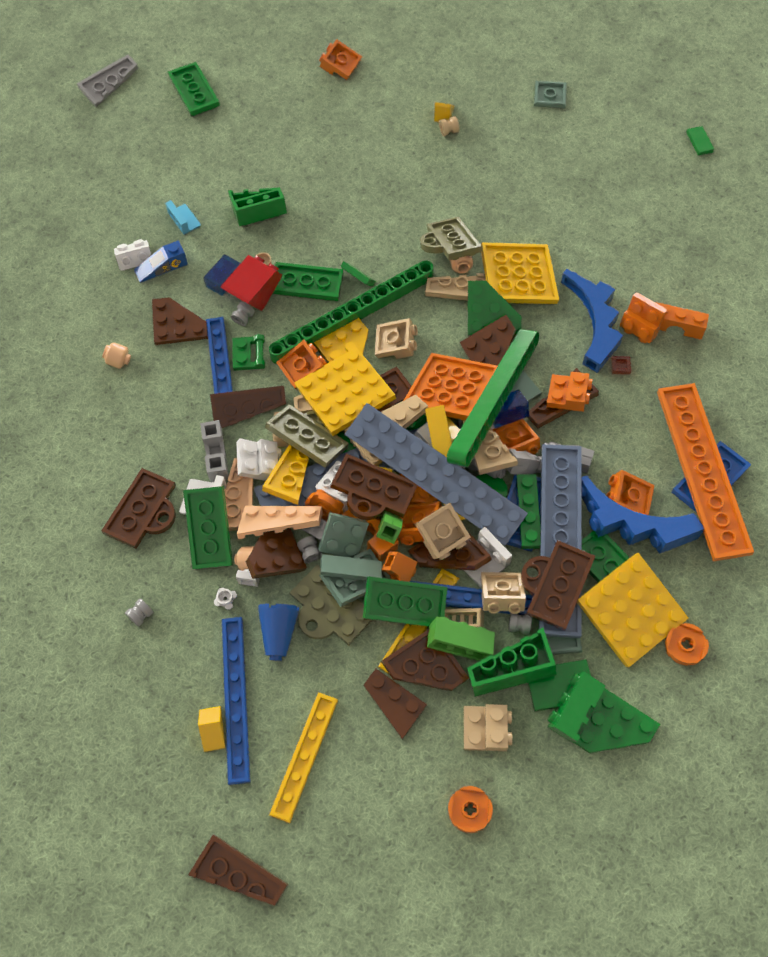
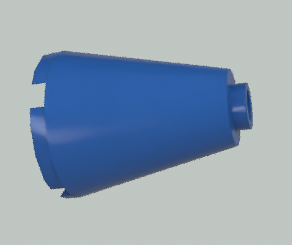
(277, 628)

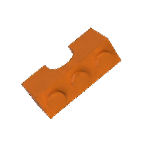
(691, 321)
(377, 545)
(399, 566)

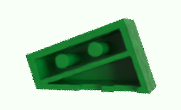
(258, 205)
(575, 706)

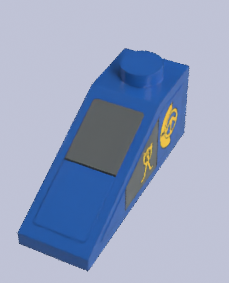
(162, 261)

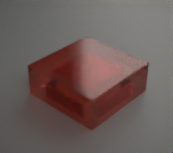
(621, 365)

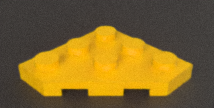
(343, 340)

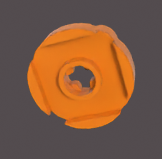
(328, 503)
(696, 639)
(480, 802)

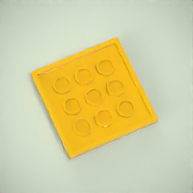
(520, 272)
(343, 389)
(632, 609)

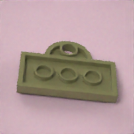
(450, 238)
(307, 435)
(323, 609)

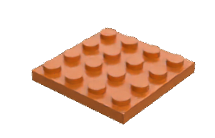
(451, 383)

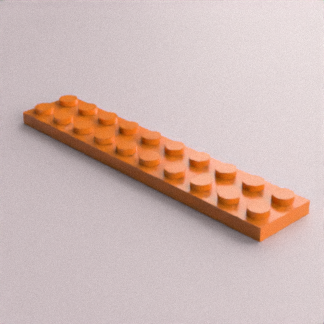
(705, 473)

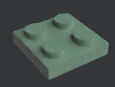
(343, 535)

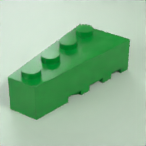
(514, 665)

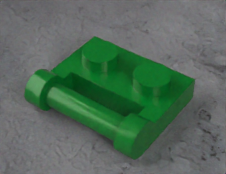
(242, 353)

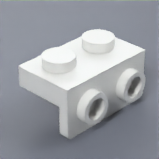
(132, 255)

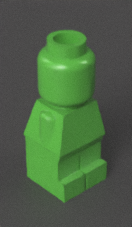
(389, 527)

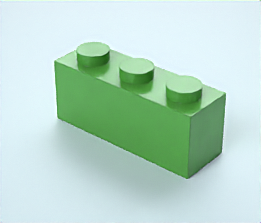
(460, 639)

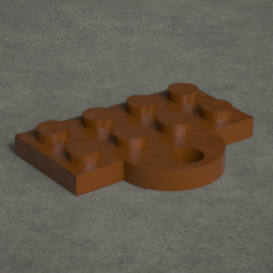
(373, 488)
(141, 509)
(557, 583)

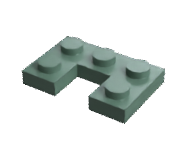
(348, 590)

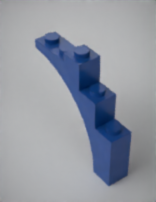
(603, 318)
(634, 527)

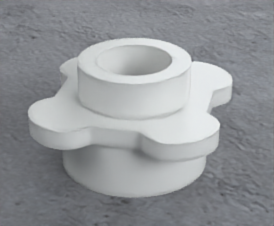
(222, 592)

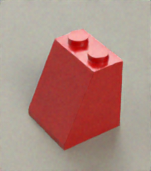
(253, 281)

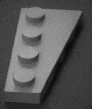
(104, 82)

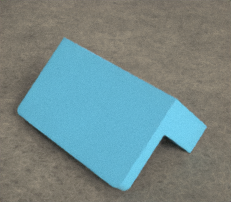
(182, 217)

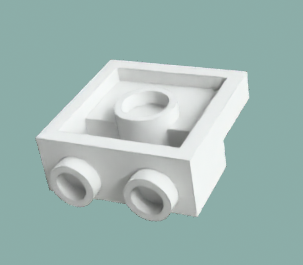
(257, 458)

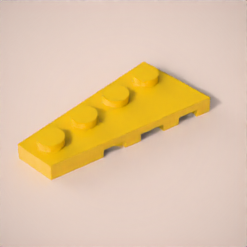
(288, 476)

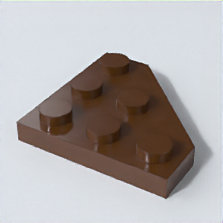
(176, 323)
(490, 342)
(275, 555)
(468, 557)
(425, 666)

